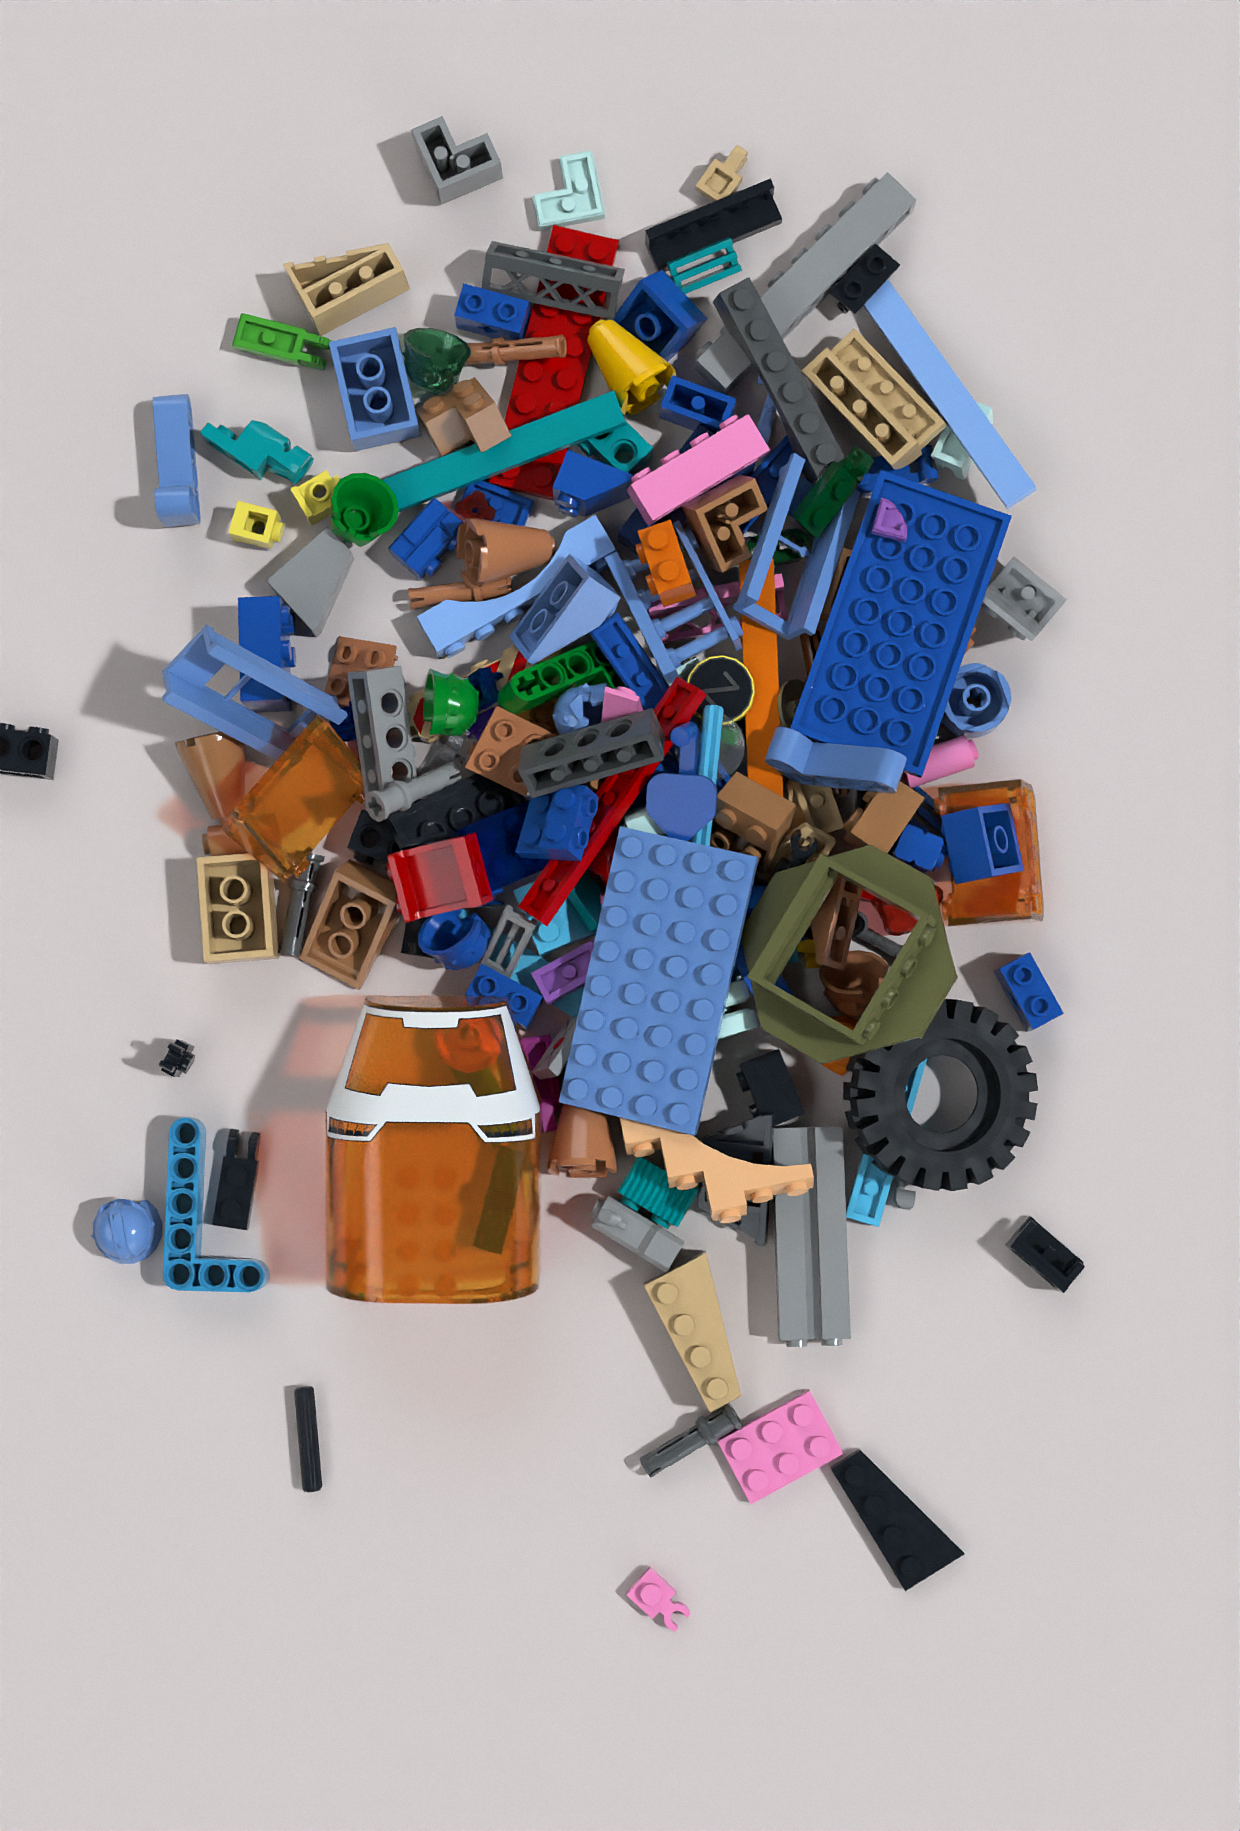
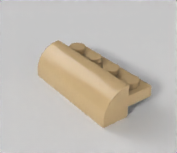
(875, 399)

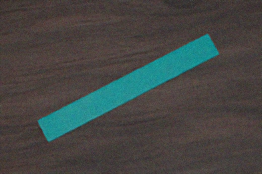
(524, 446)

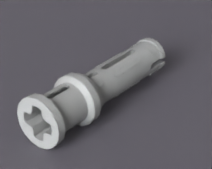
(402, 794)

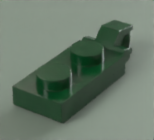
(832, 491)

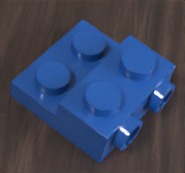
(558, 824)

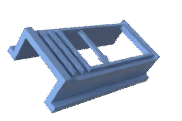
(820, 560)
(204, 657)

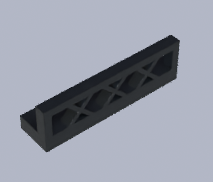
(732, 217)

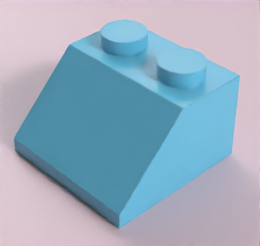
(563, 930)

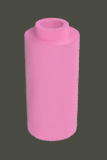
(944, 760)

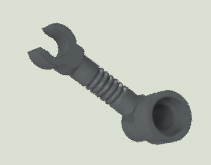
(869, 935)

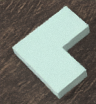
(578, 201)

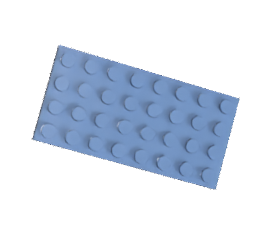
(658, 980)

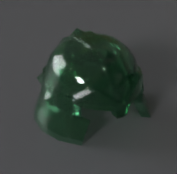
(434, 358)

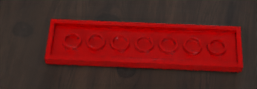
(557, 382)

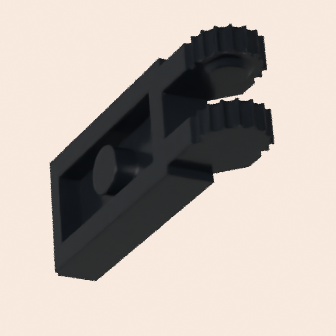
(237, 1183)

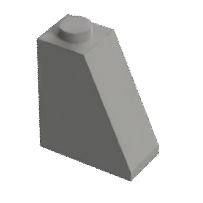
(314, 579)

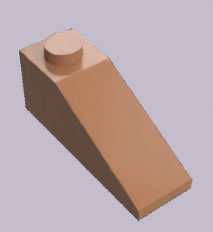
(835, 924)

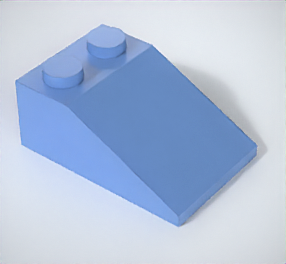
(565, 610)

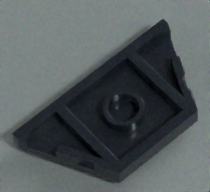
(751, 1143)

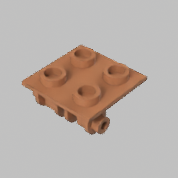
(355, 656)
(499, 748)

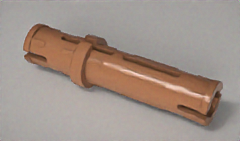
(501, 350)
(457, 592)

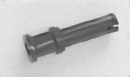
(299, 906)
(705, 1432)

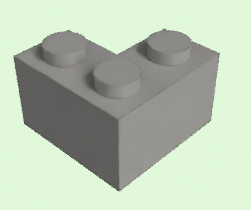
(455, 168)

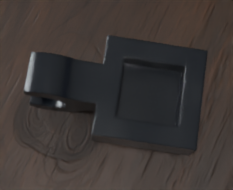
(798, 854)

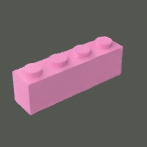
(697, 469)

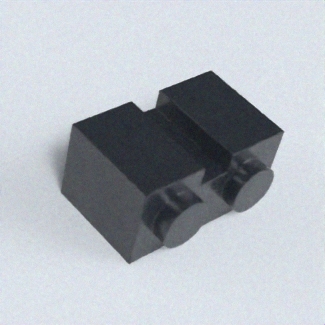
(770, 1087)

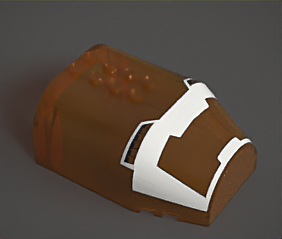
(434, 1156)

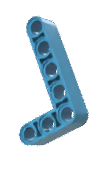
(193, 1220)

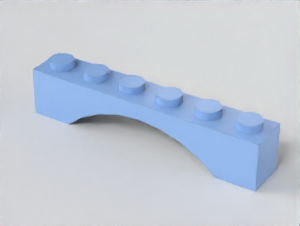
(457, 622)

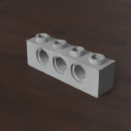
(374, 722)

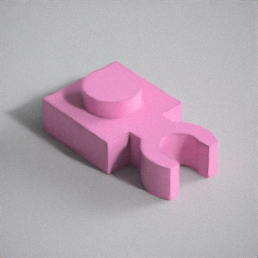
(654, 1596)

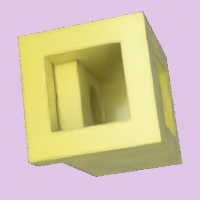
(313, 507)
(245, 520)

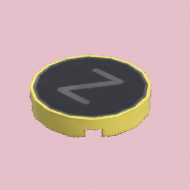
(725, 684)

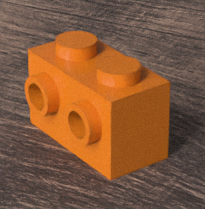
(666, 562)

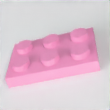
(780, 1447)

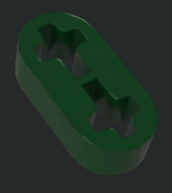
(786, 555)

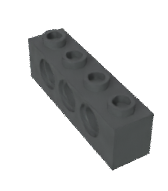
(592, 753)

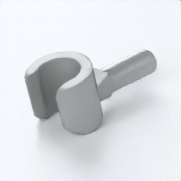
(903, 1198)

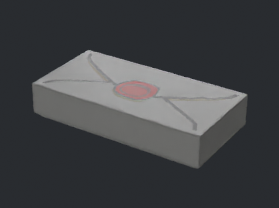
(557, 1053)

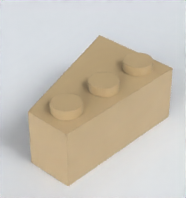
(347, 285)

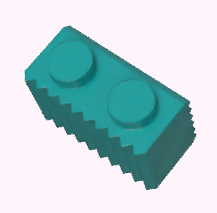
(648, 1187)

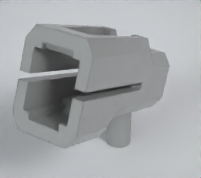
(635, 1232)

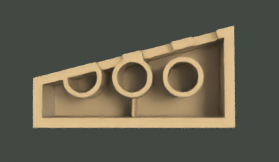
(694, 1321)

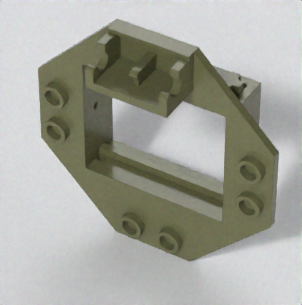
(908, 992)

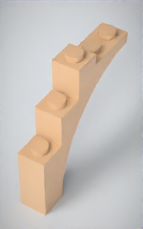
(726, 1179)

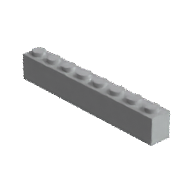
(813, 275)

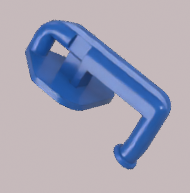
(682, 801)

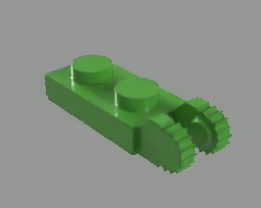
(278, 341)

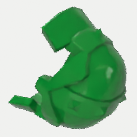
(362, 508)
(449, 703)

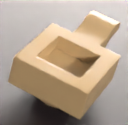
(722, 179)

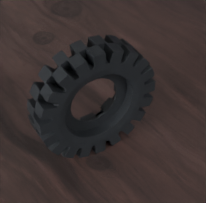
(978, 1145)

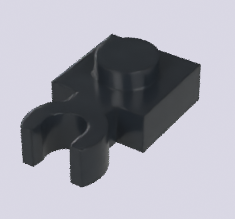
(178, 1058)

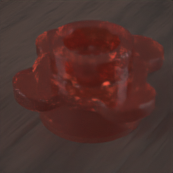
(478, 501)

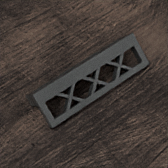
(555, 268)

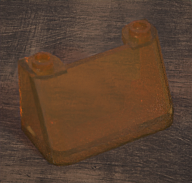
(297, 800)
(1007, 897)

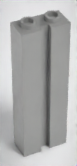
(812, 1240)

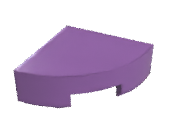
(889, 522)

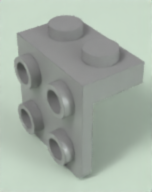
(1022, 600)

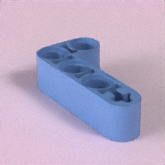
(178, 490)
(834, 764)

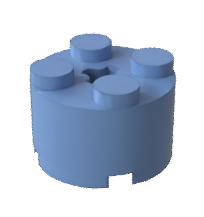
(994, 703)

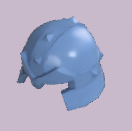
(579, 708)
(127, 1230)

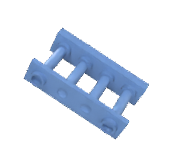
(656, 629)

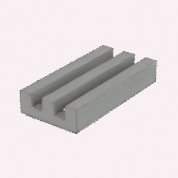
(519, 921)

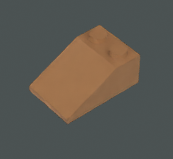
(352, 924)

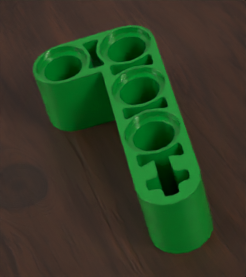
(559, 678)

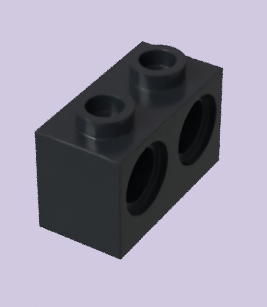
(16, 759)
(378, 853)

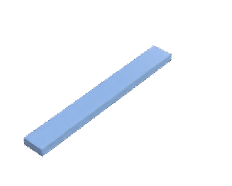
(949, 396)

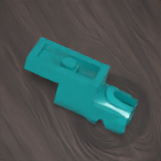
(260, 449)

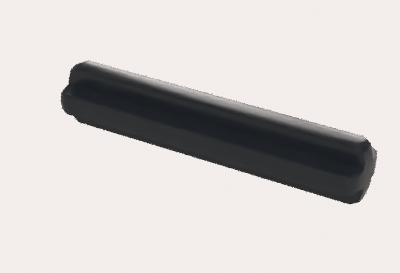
(308, 1439)

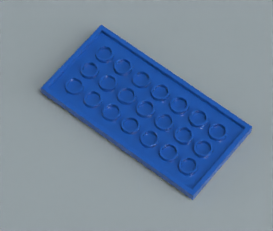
(901, 623)

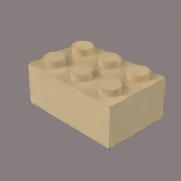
(236, 909)

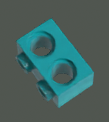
(618, 440)

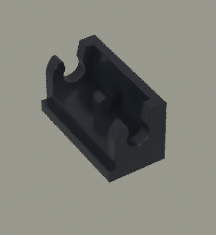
(1045, 1254)

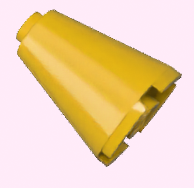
(628, 366)

